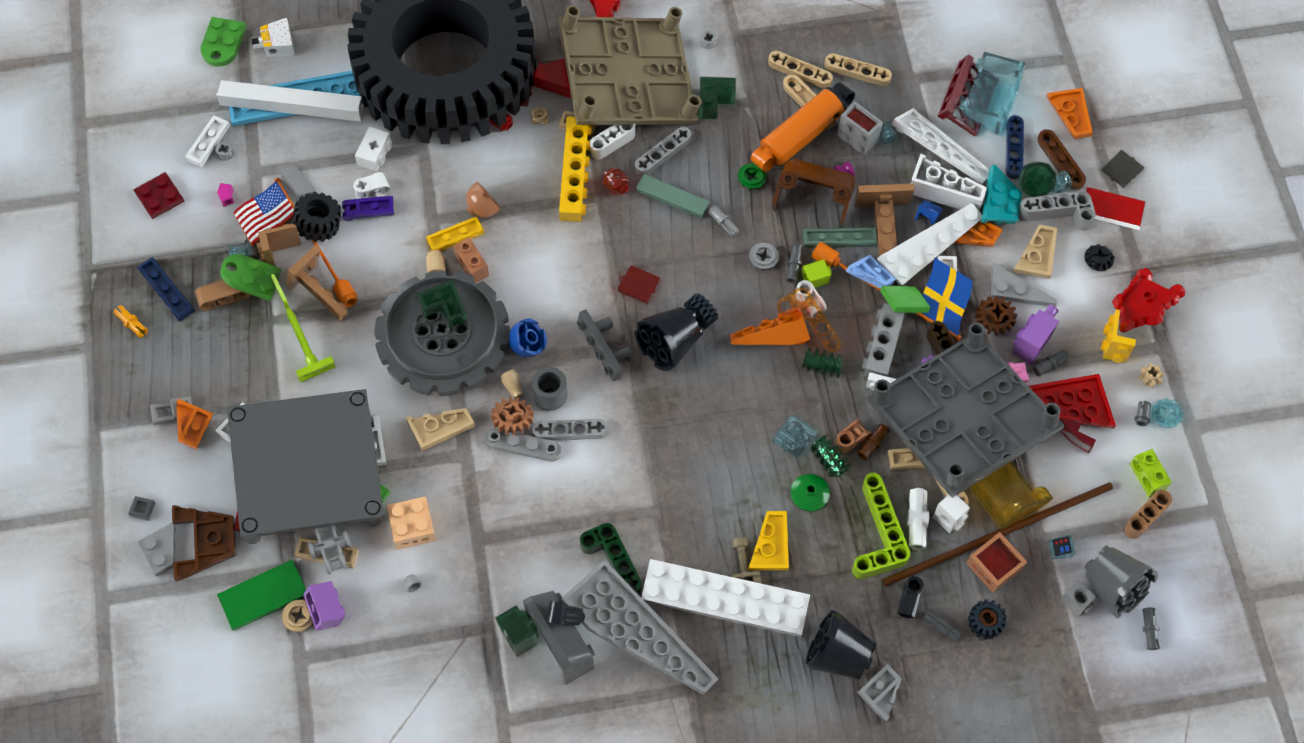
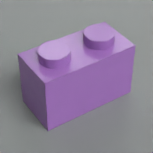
(324, 605)

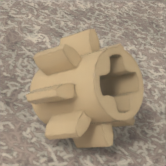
(1151, 375)

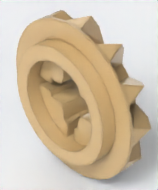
(294, 608)

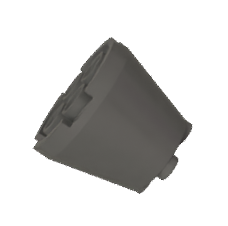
(1119, 580)

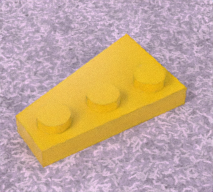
(772, 544)

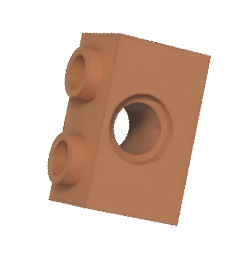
(471, 260)

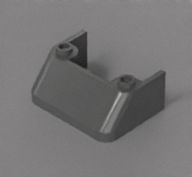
(563, 640)

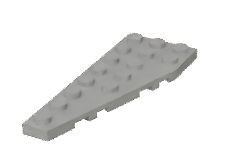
(630, 624)

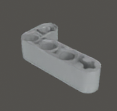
(1033, 209)

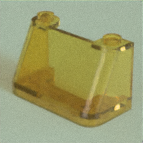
(1009, 496)

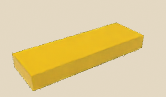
(452, 235)

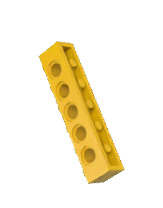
(574, 210)

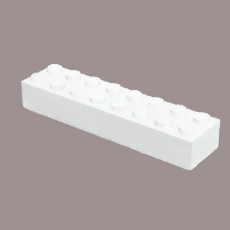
(725, 598)

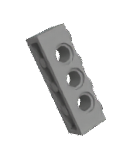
(887, 334)

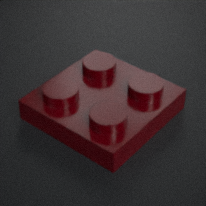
(158, 195)

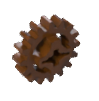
(1002, 312)

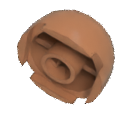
(480, 202)

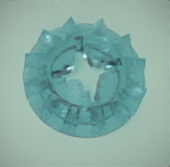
(1173, 419)

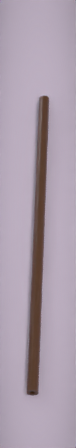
(1004, 531)

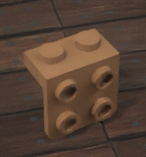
(277, 239)

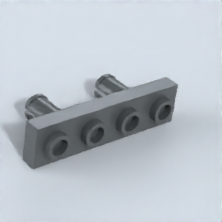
(602, 351)

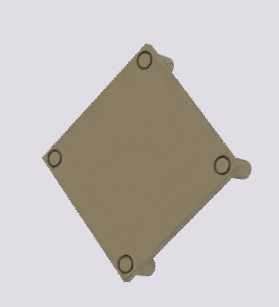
(627, 70)

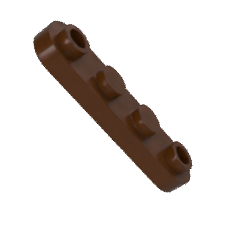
(1061, 157)

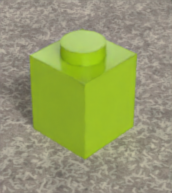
(817, 273)

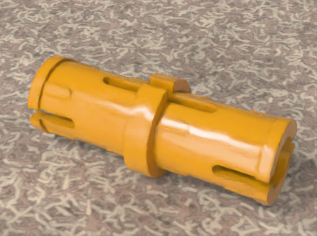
(130, 321)

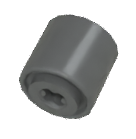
(548, 380)

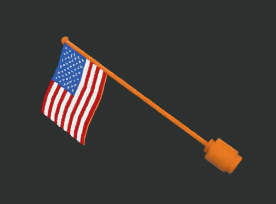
(272, 211)

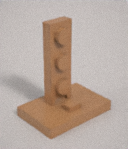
(883, 199)
(299, 274)

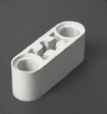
(611, 140)

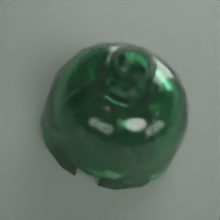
(1037, 179)

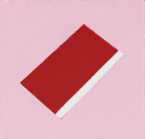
(1117, 208)

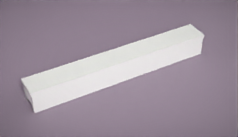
(290, 100)

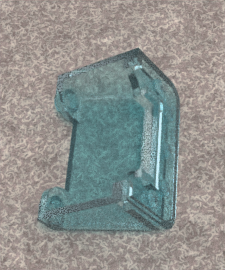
(993, 92)

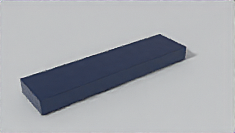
(165, 289)

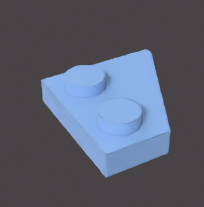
(871, 272)

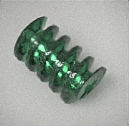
(823, 362)
(828, 456)

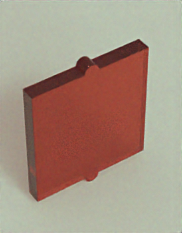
(638, 284)

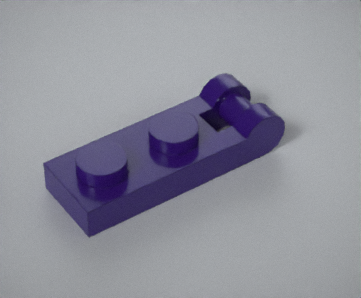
(368, 207)

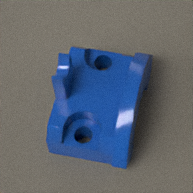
(929, 210)

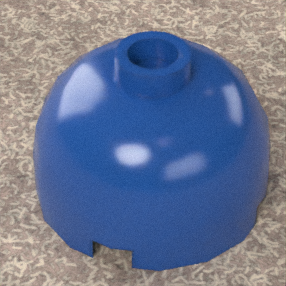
(527, 338)

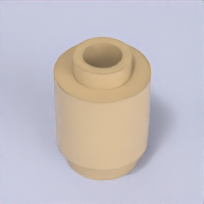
(435, 261)

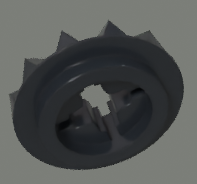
(1094, 262)

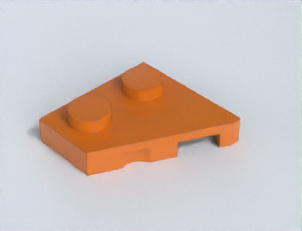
(980, 235)
(191, 423)

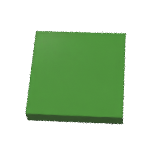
(905, 299)

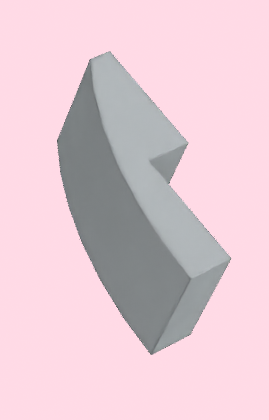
(166, 412)

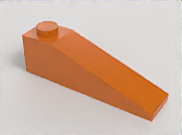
(783, 330)

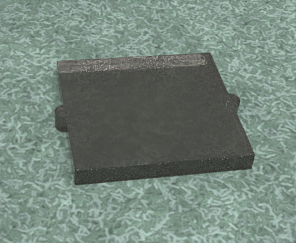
(1122, 168)

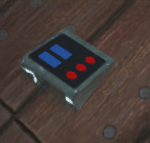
(1062, 547)

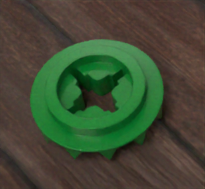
(751, 169)

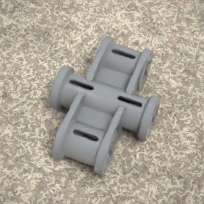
(330, 547)

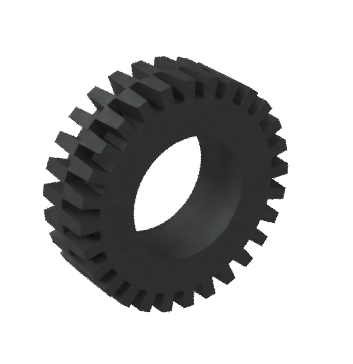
(443, 101)

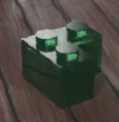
(714, 92)
(444, 299)
(517, 630)

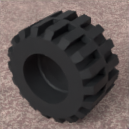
(321, 206)

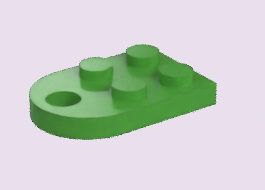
(223, 39)
(250, 275)

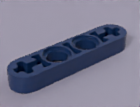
(1014, 147)

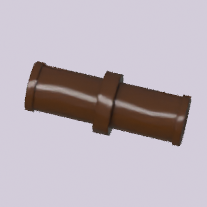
(873, 441)

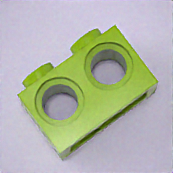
(1150, 472)

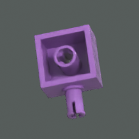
(1035, 334)

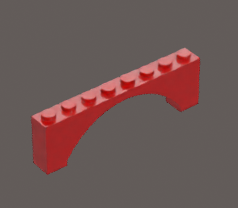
(553, 75)

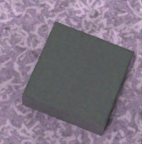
(141, 508)

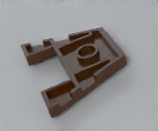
(212, 540)

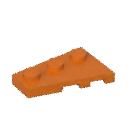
(1073, 111)

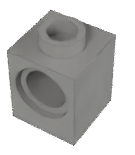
(1078, 589)

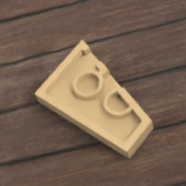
(1039, 254)
(440, 427)

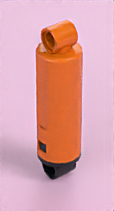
(802, 126)

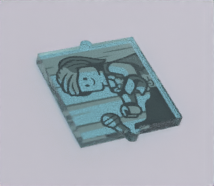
(794, 436)

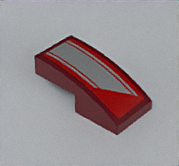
(1079, 439)

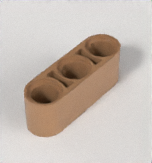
(218, 295)
(1144, 522)

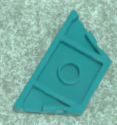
(1001, 198)

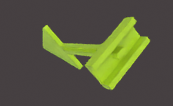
(313, 366)

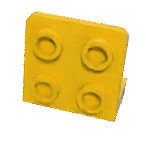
(1114, 346)

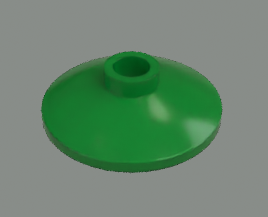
(806, 500)

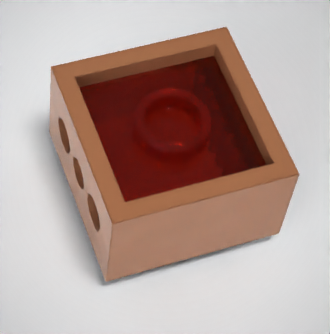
(996, 562)

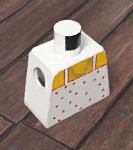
(275, 39)

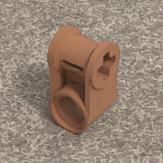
(854, 434)

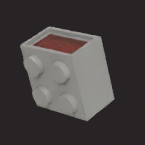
(859, 128)

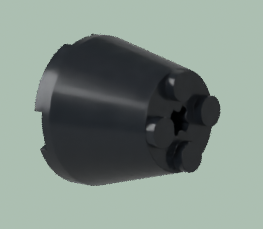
(668, 336)
(840, 648)

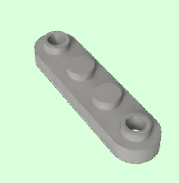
(523, 445)

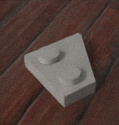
(160, 549)
(881, 691)

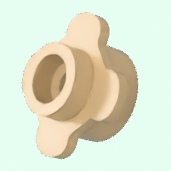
(539, 112)

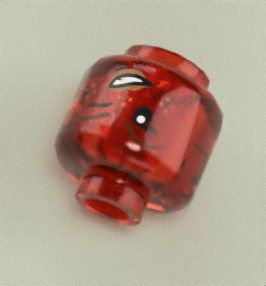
(616, 181)

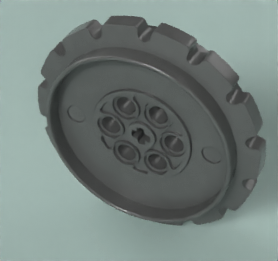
(442, 368)

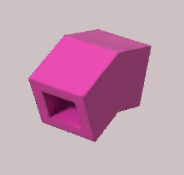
(225, 194)

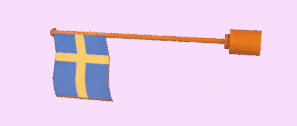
(945, 291)

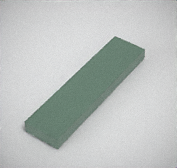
(672, 196)
(840, 237)

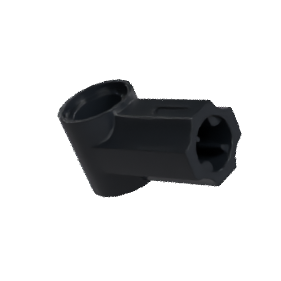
(909, 598)
(563, 613)

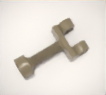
(740, 544)

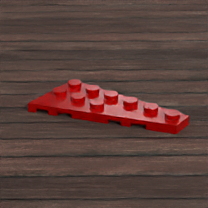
(1079, 400)

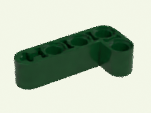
(607, 545)

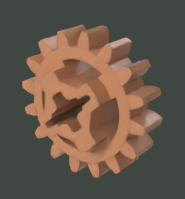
(512, 416)

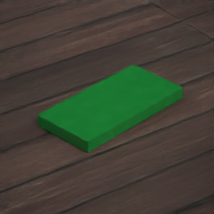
(262, 595)

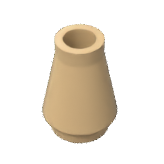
(512, 383)

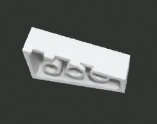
(945, 186)

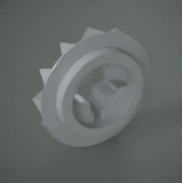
(771, 254)

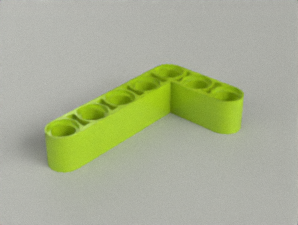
(884, 529)

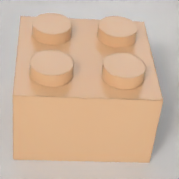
(411, 523)

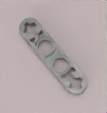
(663, 151)
(570, 425)

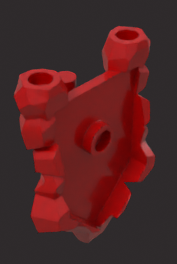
(1145, 301)

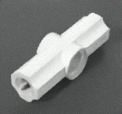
(917, 519)

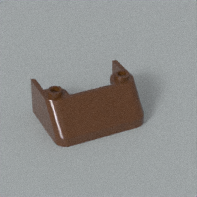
(841, 182)

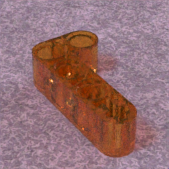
(813, 321)

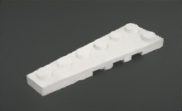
(932, 138)
(920, 250)

